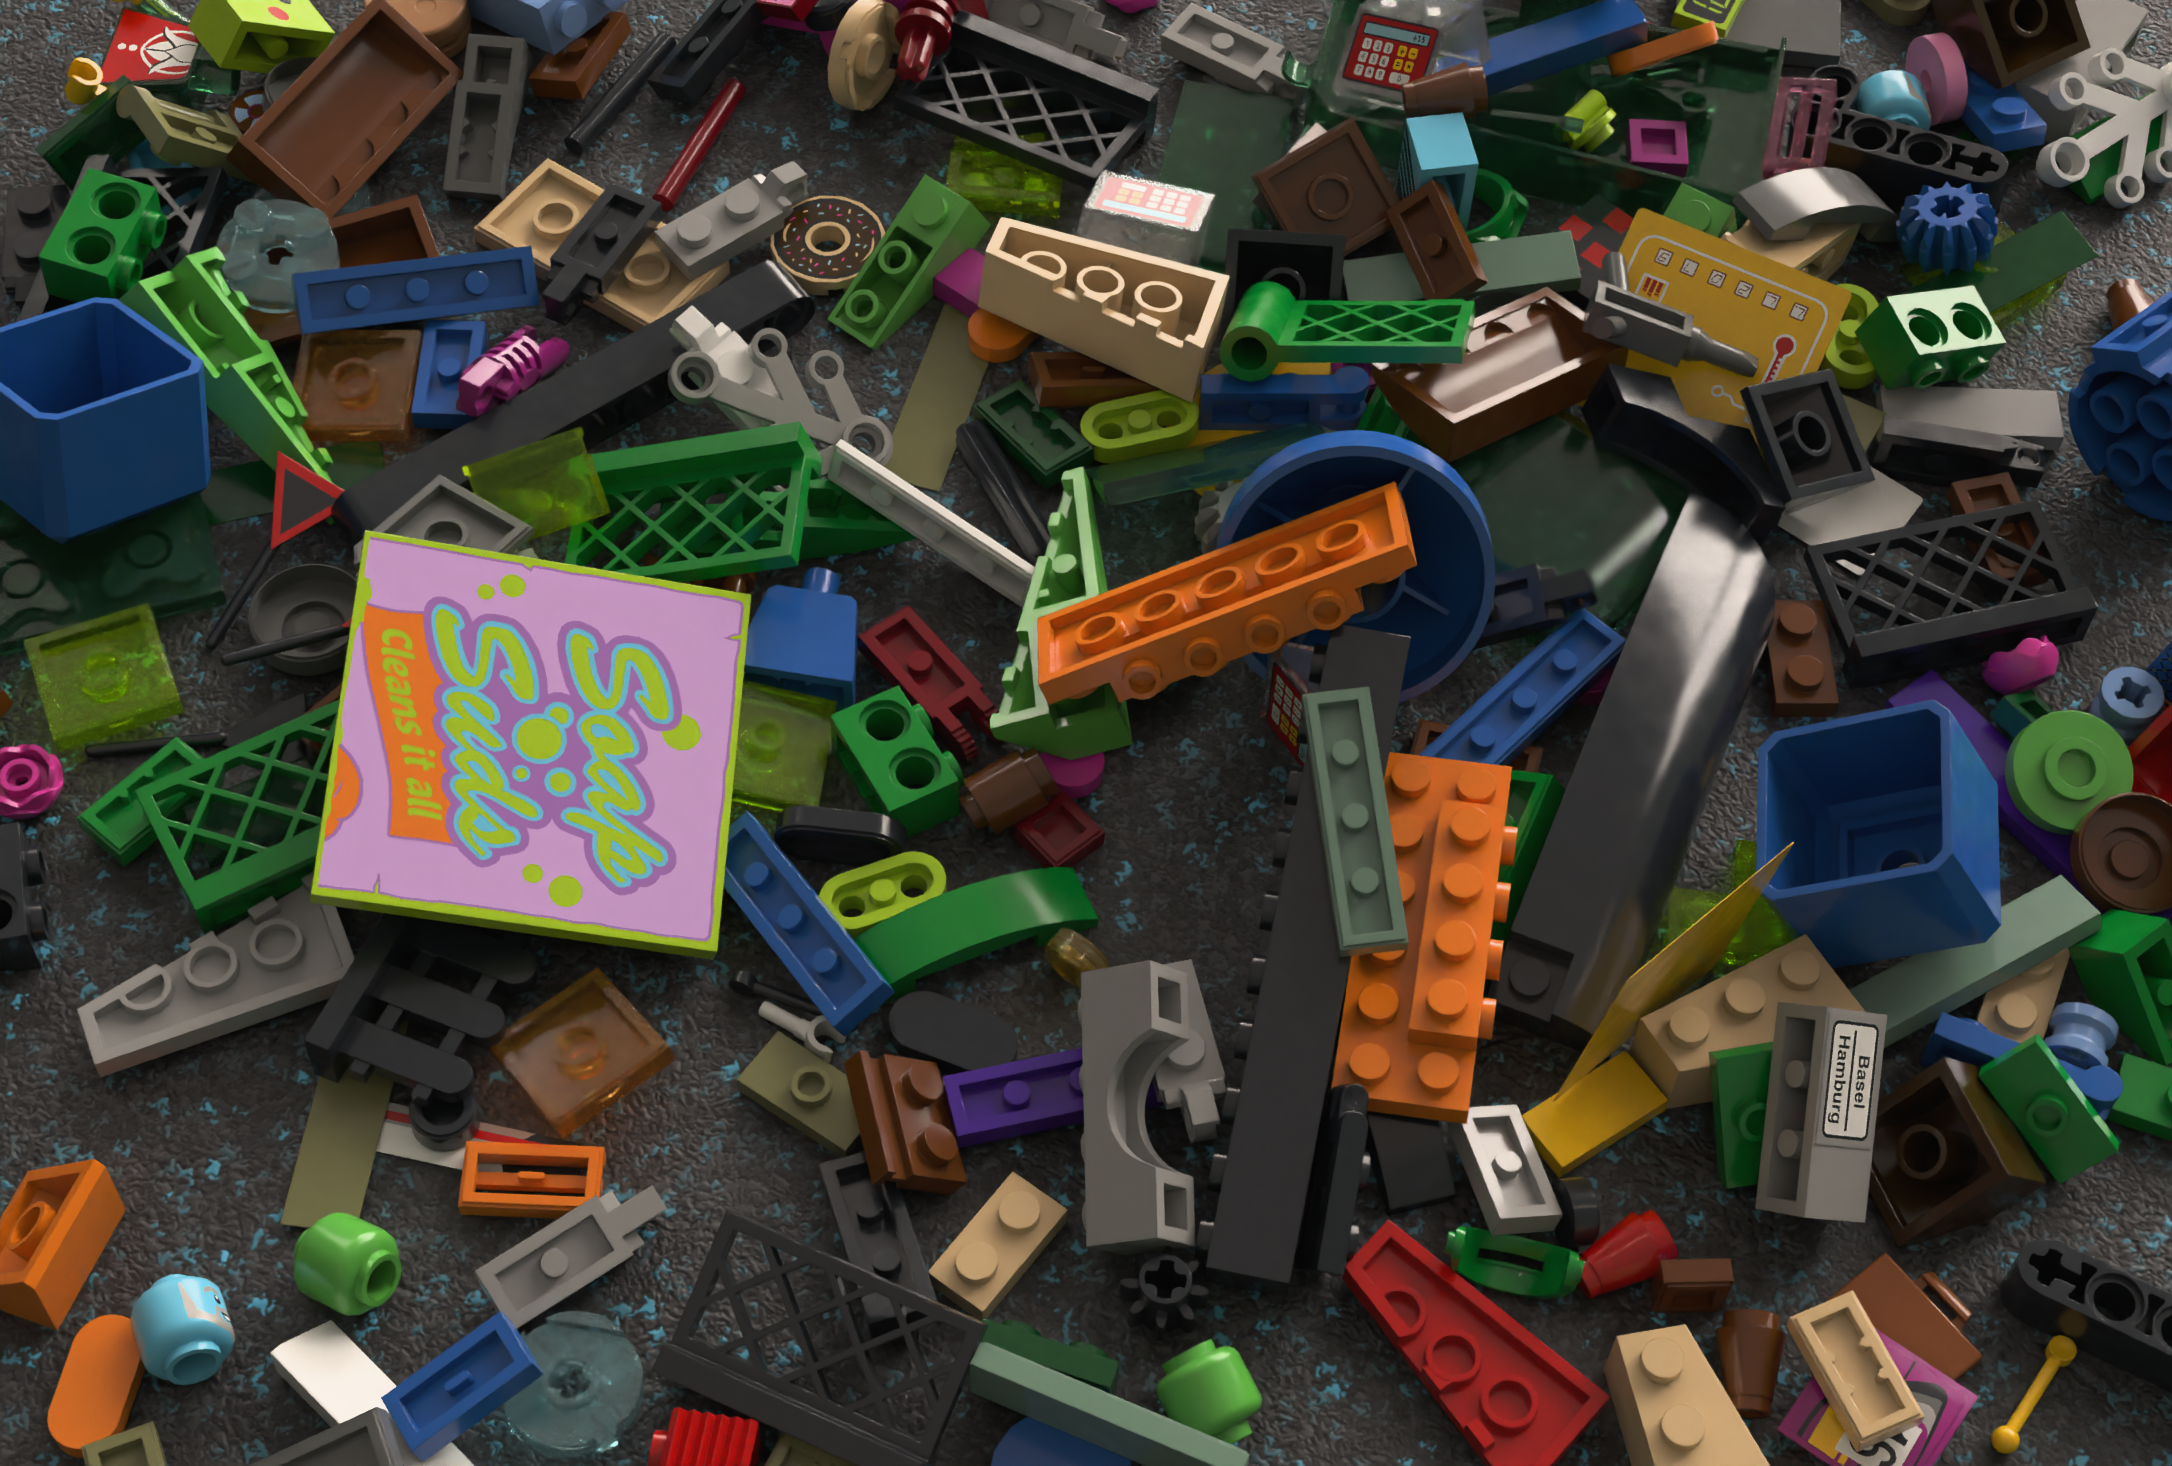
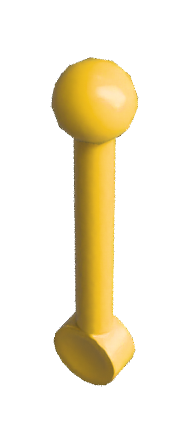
(2059, 1353)

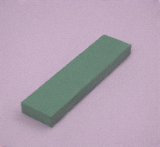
(1509, 265)
(1354, 822)
(1944, 980)
(1094, 1413)

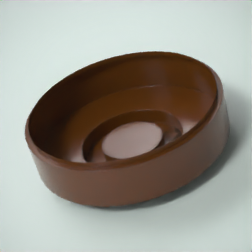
(2125, 854)

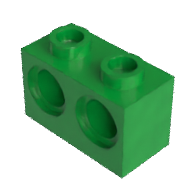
(102, 238)
(1930, 337)
(886, 767)

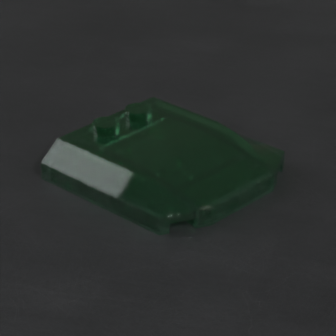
(1574, 508)

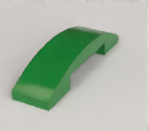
(975, 923)

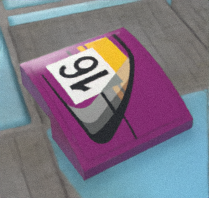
(1942, 1400)

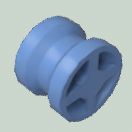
(2120, 694)
(2081, 1034)

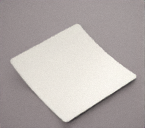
(1855, 513)

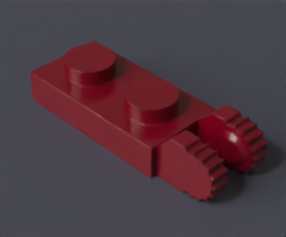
(931, 676)

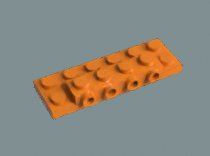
(1226, 602)
(1420, 1010)

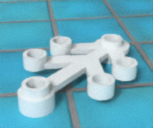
(2128, 121)

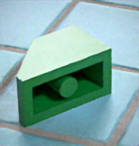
(2130, 977)

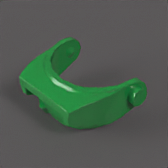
(1505, 202)
(1557, 1278)

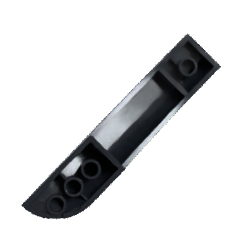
(1640, 781)

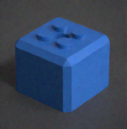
(98, 419)
(1858, 806)

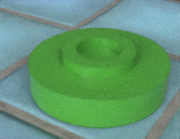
(2066, 768)

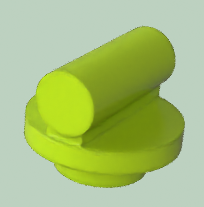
(1596, 125)

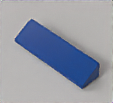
(1563, 43)

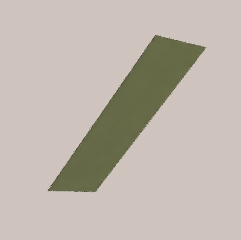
(937, 404)
(338, 1147)

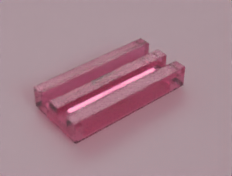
(1807, 86)

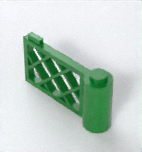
(1277, 328)

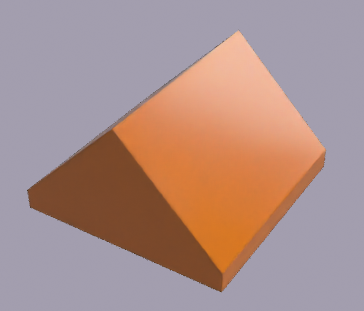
(55, 1238)

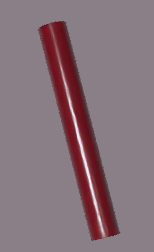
(699, 144)

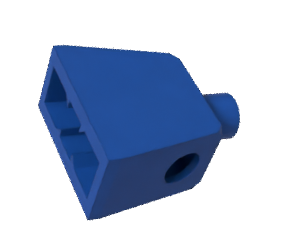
(806, 639)

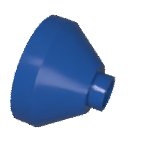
(1438, 601)

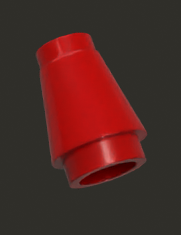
(1626, 1254)

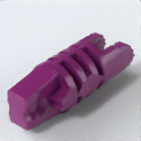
(508, 370)

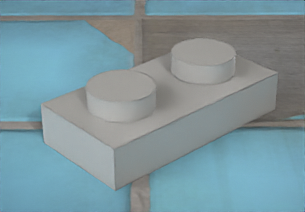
(1505, 1171)

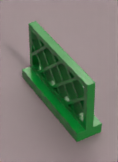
(691, 473)
(266, 872)

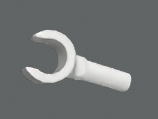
(803, 1029)

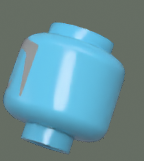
(1895, 97)
(182, 1329)

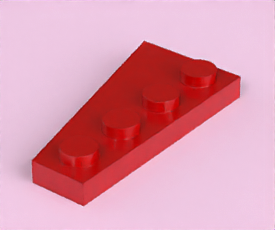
(1481, 1366)

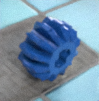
(1947, 228)

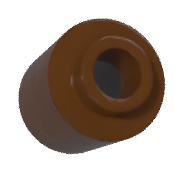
(1008, 791)

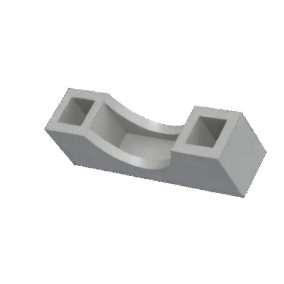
(1129, 1027)

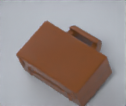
(1911, 1319)

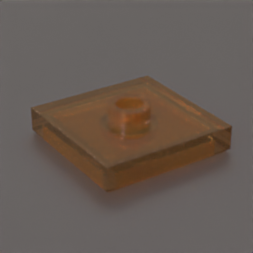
(358, 384)
(581, 1052)

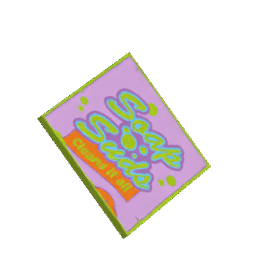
(534, 748)

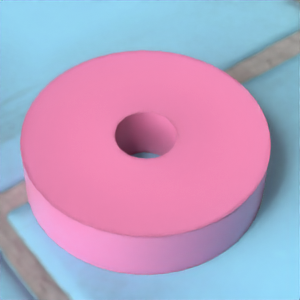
(1942, 71)

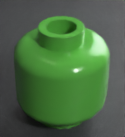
(346, 1264)
(1210, 1392)

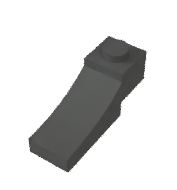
(486, 116)

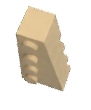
(1106, 302)
(1674, 1403)

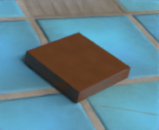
(1329, 188)

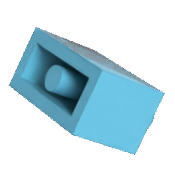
(1441, 151)

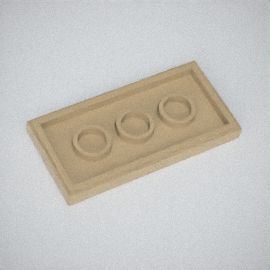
(547, 210)

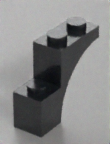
(1646, 421)

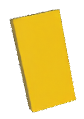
(1593, 1113)

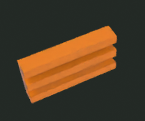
(533, 1155)

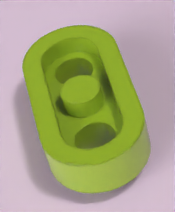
(1845, 353)
(1138, 426)
(880, 889)

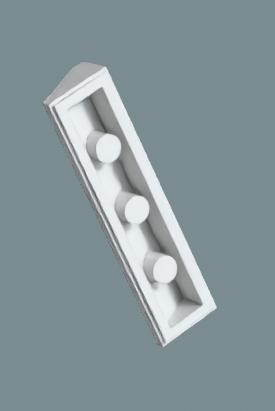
(931, 522)
(344, 1383)

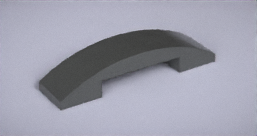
(1794, 201)

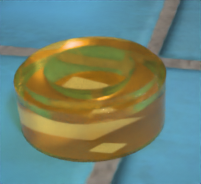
(1072, 954)

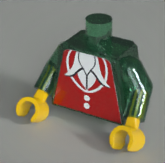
(155, 53)

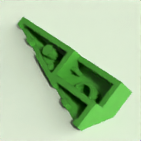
(240, 370)
(1061, 578)

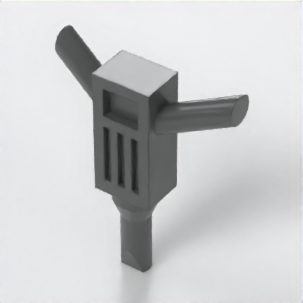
(1654, 327)

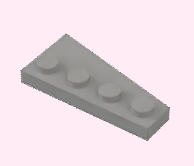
(252, 972)

